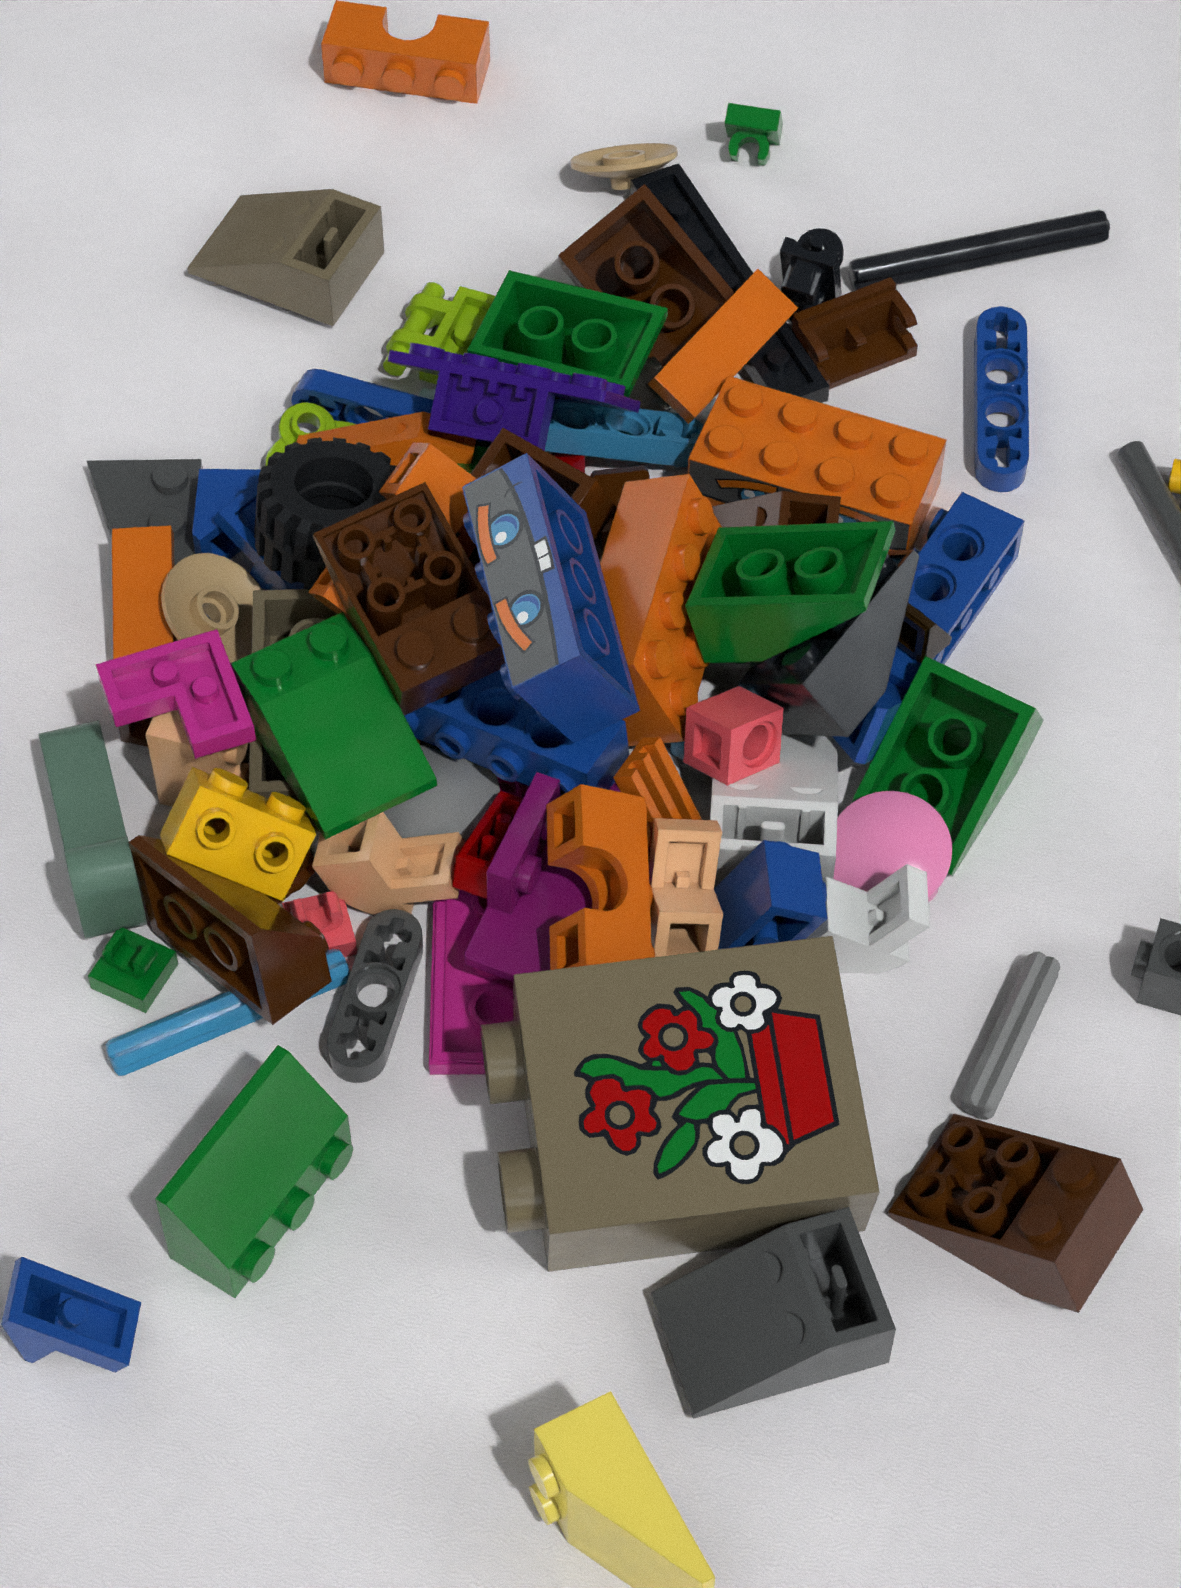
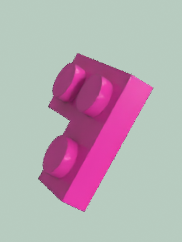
(183, 677)

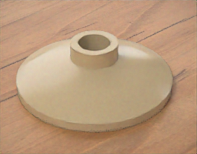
(624, 162)
(213, 587)

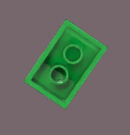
(569, 329)
(783, 585)
(333, 725)
(954, 749)

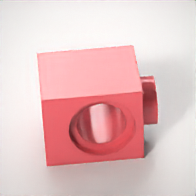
(733, 735)

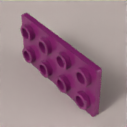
(525, 892)

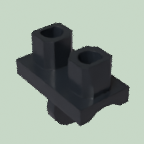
(811, 268)

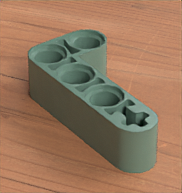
(92, 829)

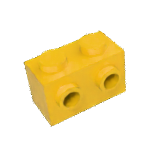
(238, 832)

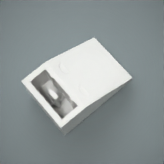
(782, 803)

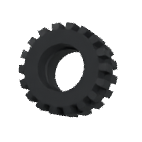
(307, 492)

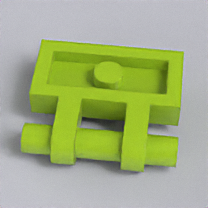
(456, 320)

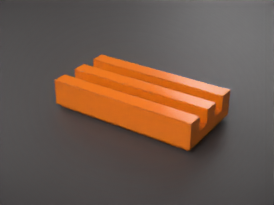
(653, 775)

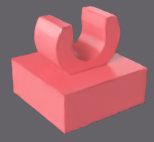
(329, 916)

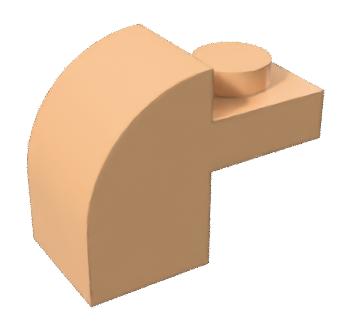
(385, 872)
(683, 878)

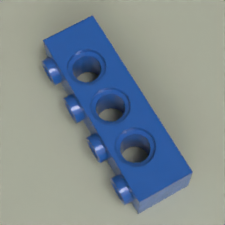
(958, 572)
(511, 740)

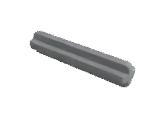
(1010, 1035)

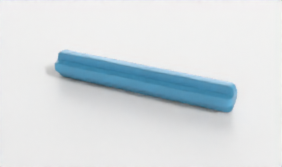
(197, 1025)

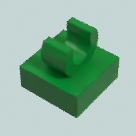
(752, 125)
(133, 969)

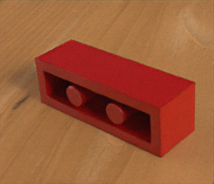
(483, 844)

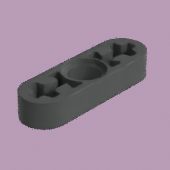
(382, 1020)

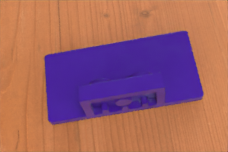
(483, 395)

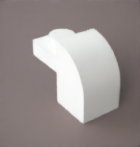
(875, 925)

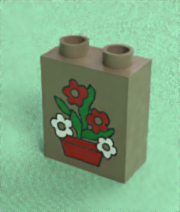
(680, 1102)

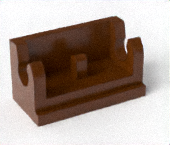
(857, 332)

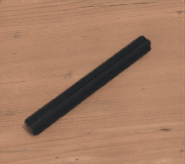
(981, 249)

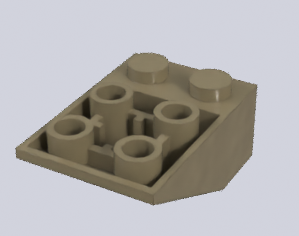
(295, 250)

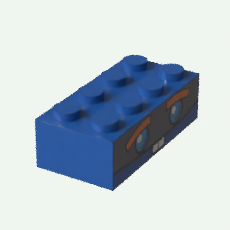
(548, 600)

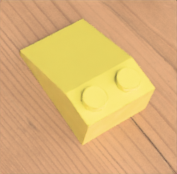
(611, 1500)

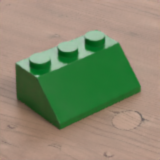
(254, 1175)

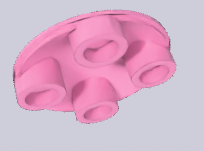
(887, 833)

